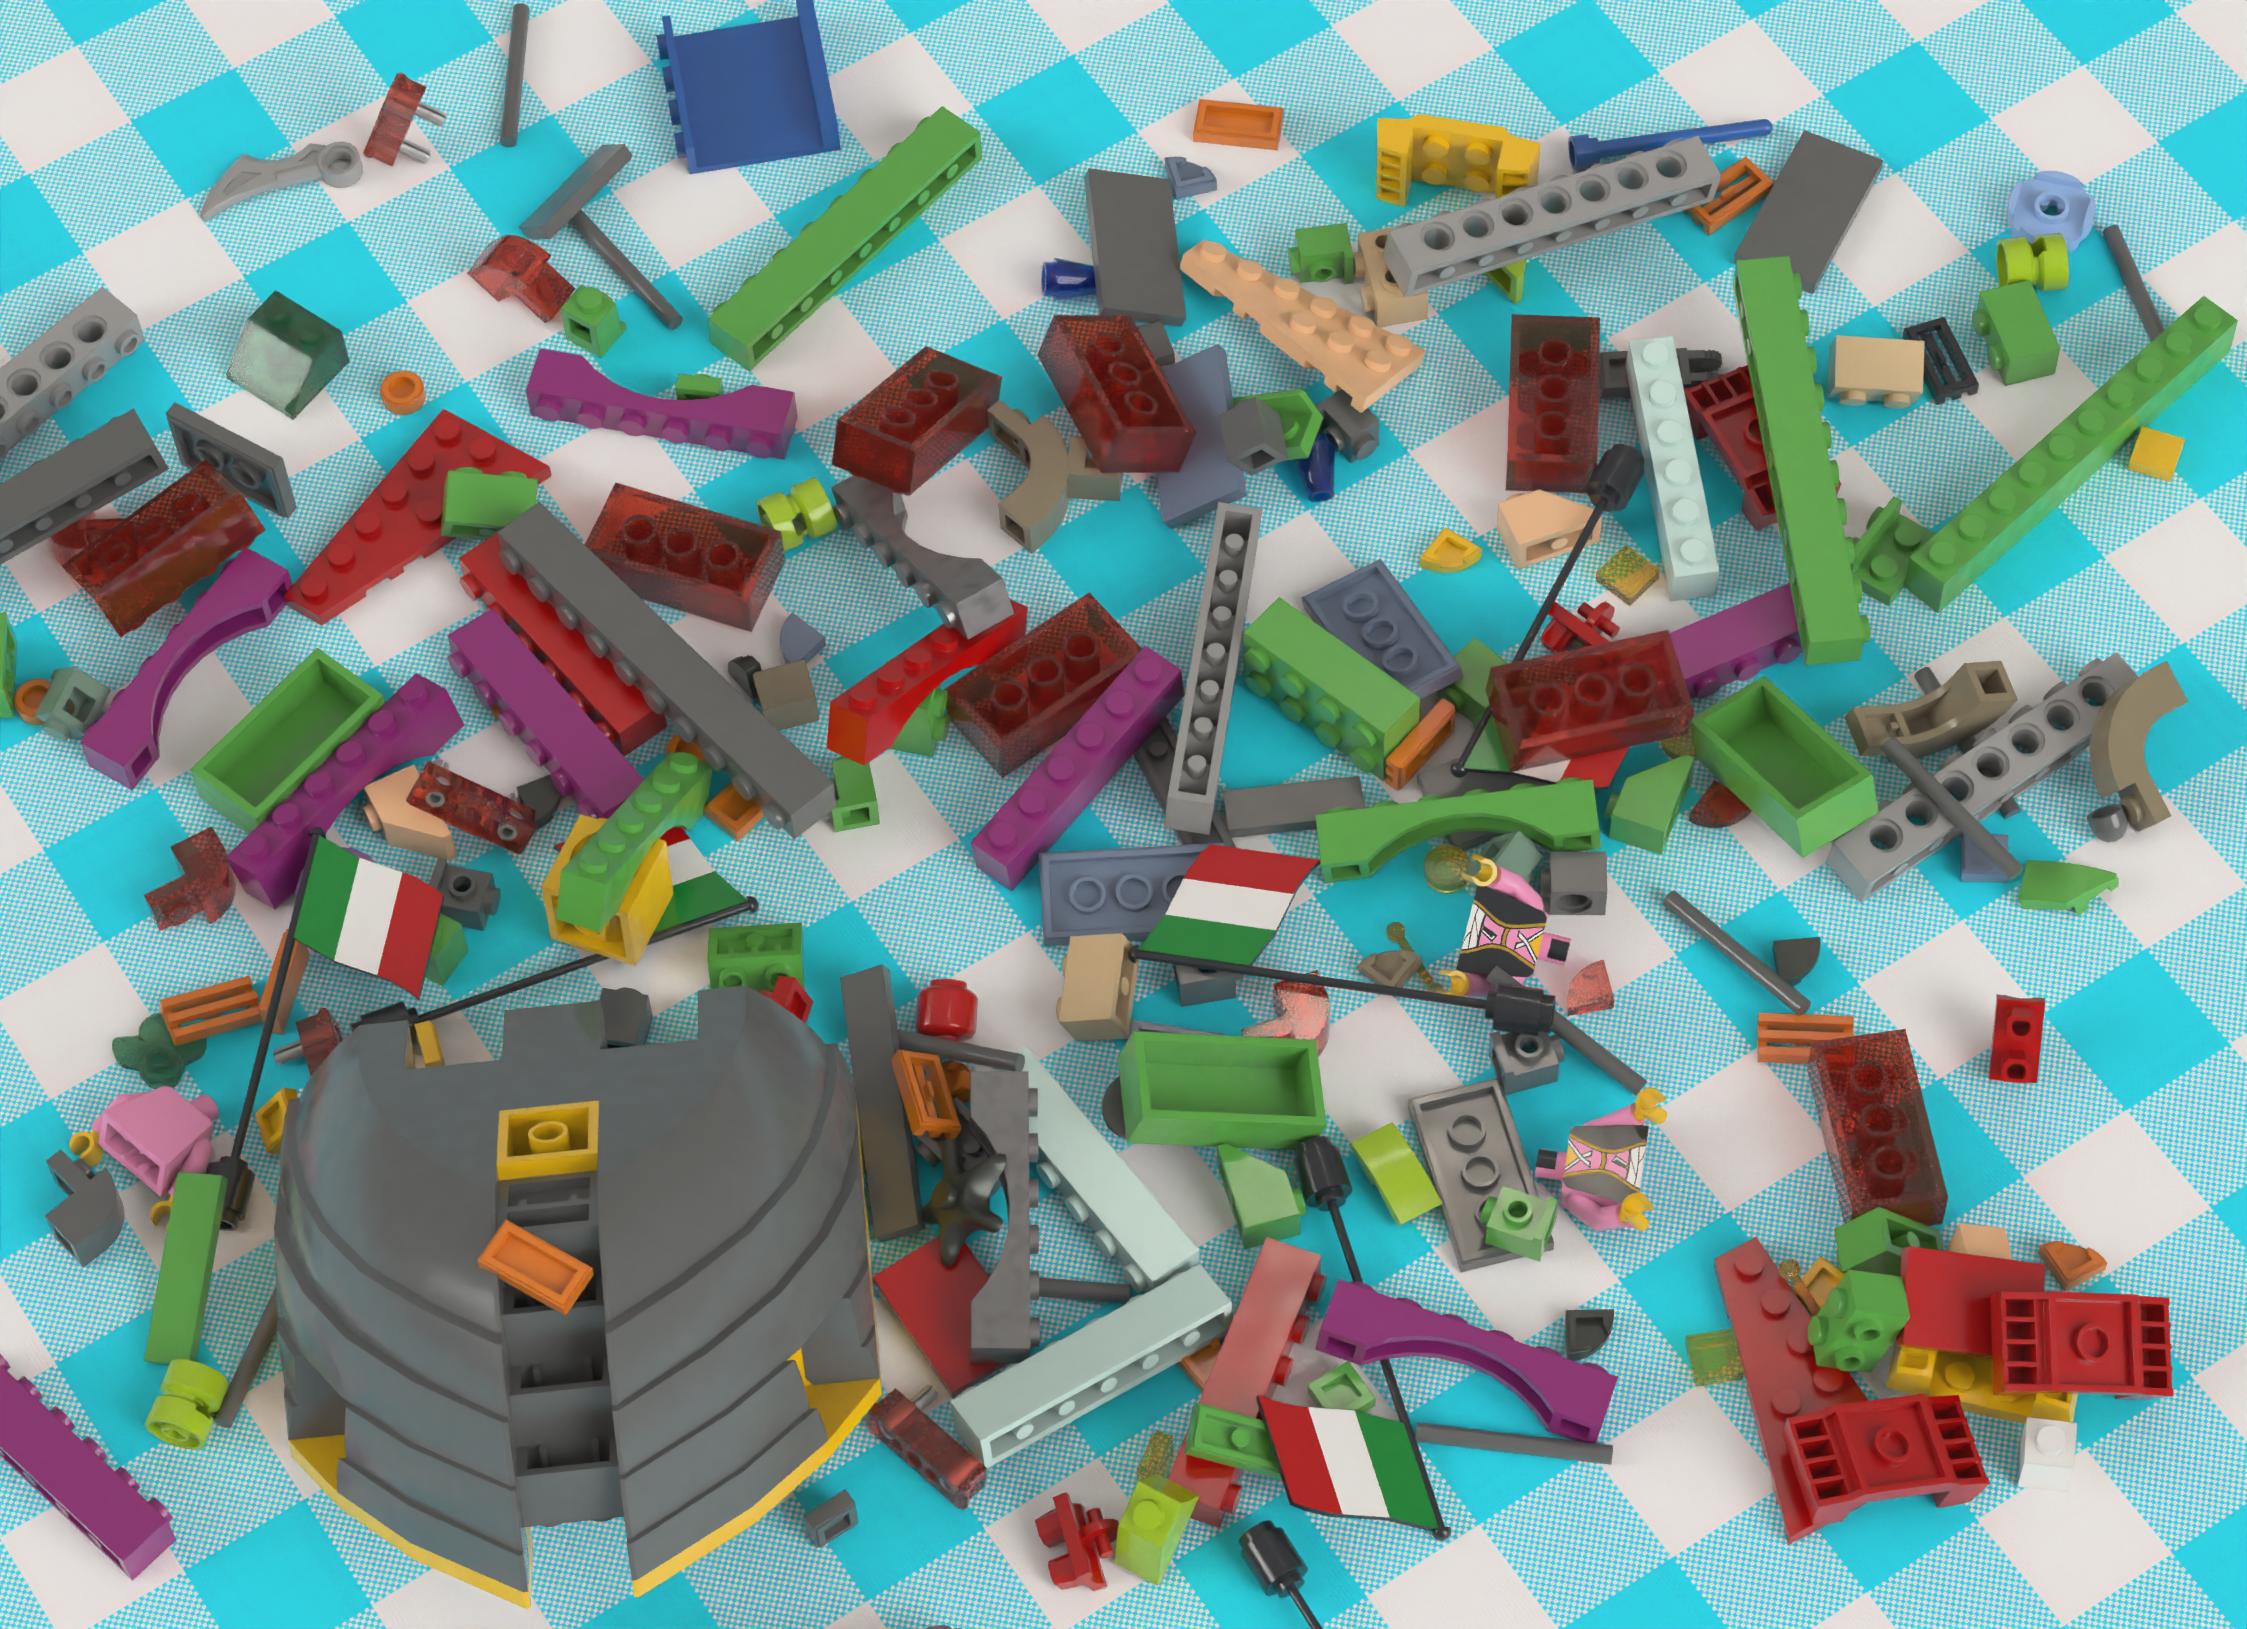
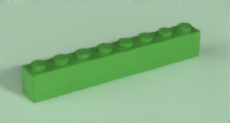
(844, 238)

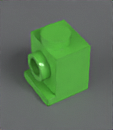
(1322, 254)
(594, 311)
(854, 795)
(1520, 1235)

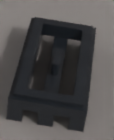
(1952, 388)

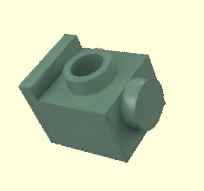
(82, 699)
(1511, 852)

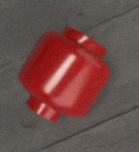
(947, 1010)

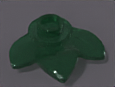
(154, 1053)

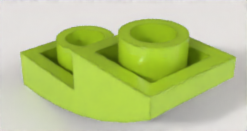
(1396, 1173)

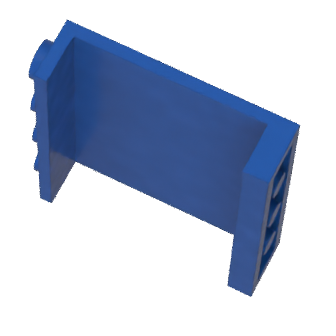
(749, 92)

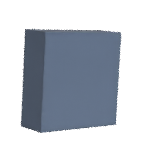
(1976, 865)

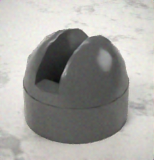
(2108, 822)

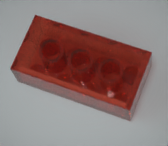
(1116, 394)
(1552, 403)
(915, 421)
(163, 548)
(688, 555)
(1040, 684)
(1589, 700)
(1876, 1127)

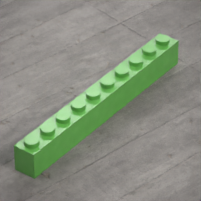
(2070, 454)
(1799, 461)

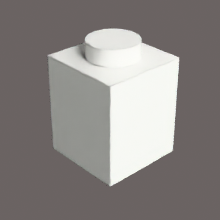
(2047, 1454)

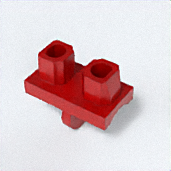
(1566, 627)
(2016, 1039)
(1070, 1525)

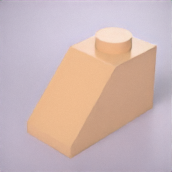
(1542, 526)
(403, 823)

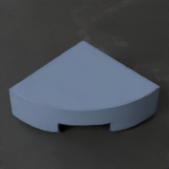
(1189, 178)
(799, 640)

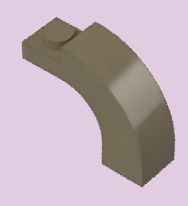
(1041, 501)
(1939, 720)
(2120, 740)

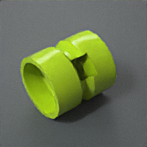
(2040, 261)
(799, 514)
(188, 1398)

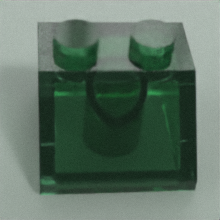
(287, 355)

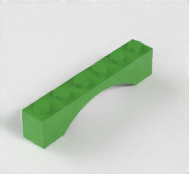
(1365, 839)
(605, 866)

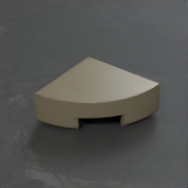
(1390, 967)

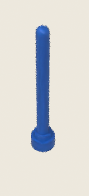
(1587, 151)

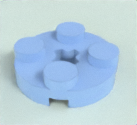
(2051, 189)

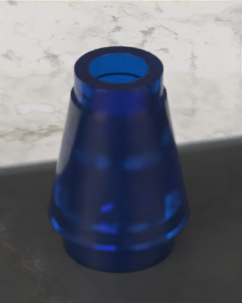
(1067, 279)
(1318, 469)

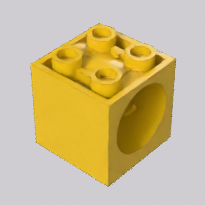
(639, 913)

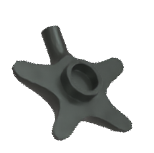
(962, 1200)

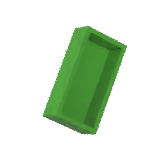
(1328, 687)
(284, 740)
(1784, 766)
(1220, 1090)

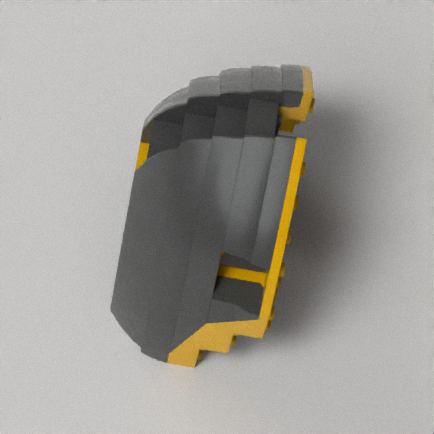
(695, 1366)

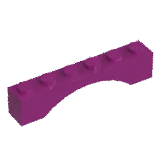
(745, 421)
(240, 601)
(404, 728)
(1375, 1327)

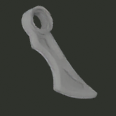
(255, 176)

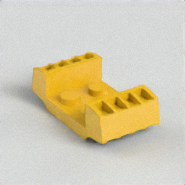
(1451, 155)
(1972, 1379)

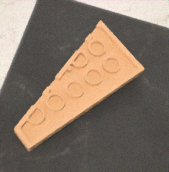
(1307, 327)

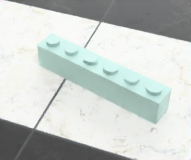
(1672, 468)
(1104, 1188)
(1091, 1365)

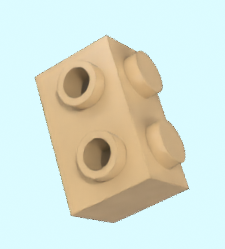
(1381, 292)
(1875, 371)
(1097, 988)

